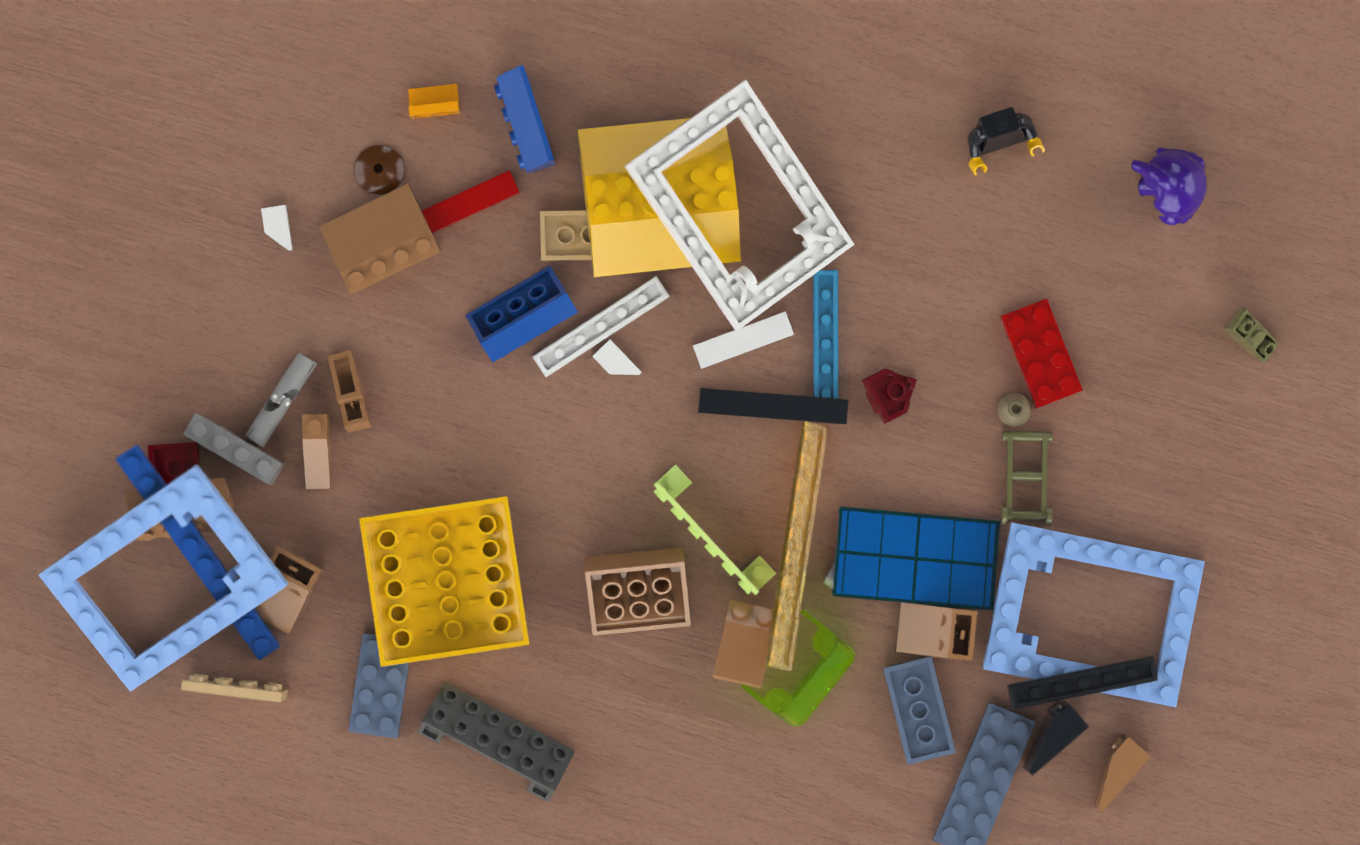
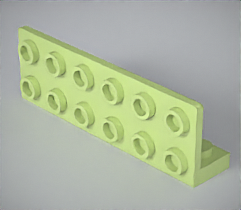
(753, 576)

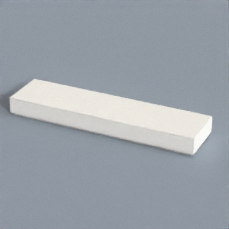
(743, 340)

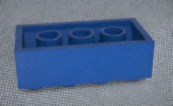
(525, 120)
(521, 314)

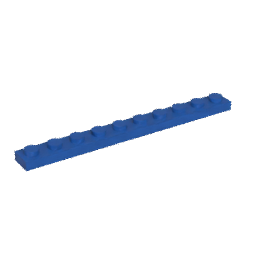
(197, 551)

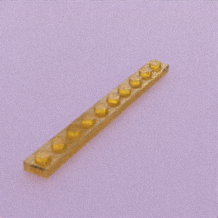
(796, 546)

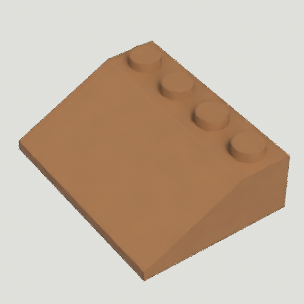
(379, 239)
(637, 591)

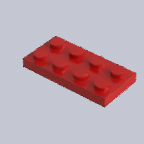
(1041, 353)

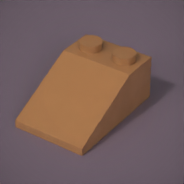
(744, 644)

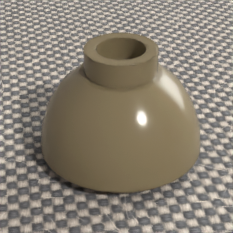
(1014, 409)

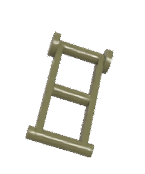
(1006, 510)

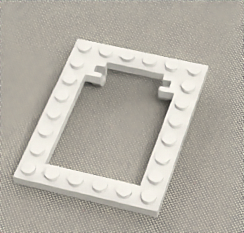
(821, 229)

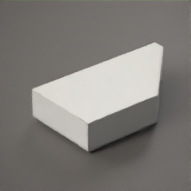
(277, 225)
(615, 361)

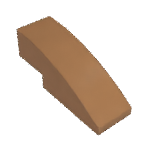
(349, 391)

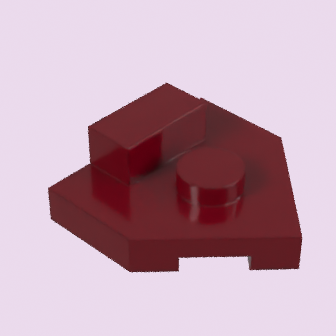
(889, 393)

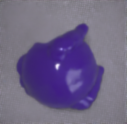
(1175, 181)

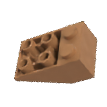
(287, 604)
(936, 631)

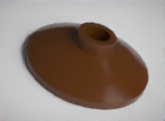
(379, 182)

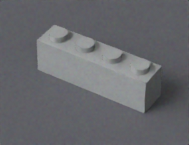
(234, 448)

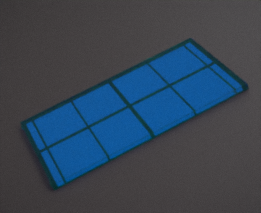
(916, 558)

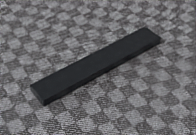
(773, 406)
(1082, 682)

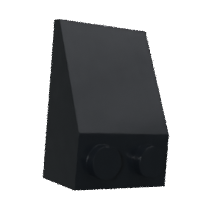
(1056, 732)

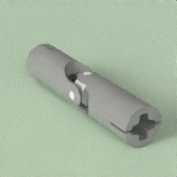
(291, 384)

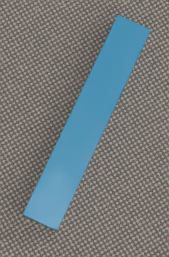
(825, 334)

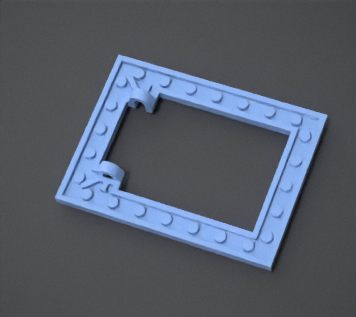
(183, 498)
(1035, 550)

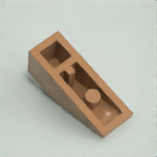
(317, 450)
(1121, 766)

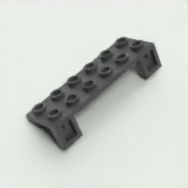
(497, 738)

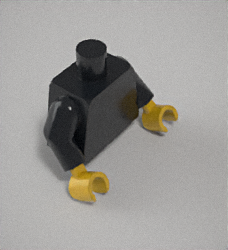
(998, 132)

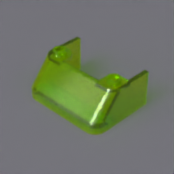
(799, 706)

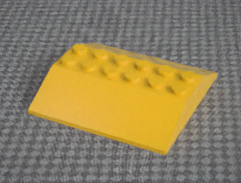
(621, 222)
(444, 581)

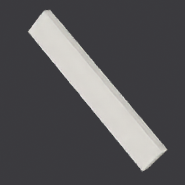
(601, 326)

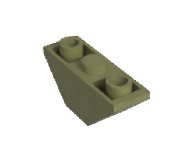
(1250, 335)

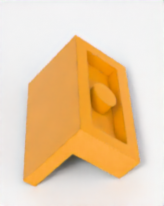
(433, 101)

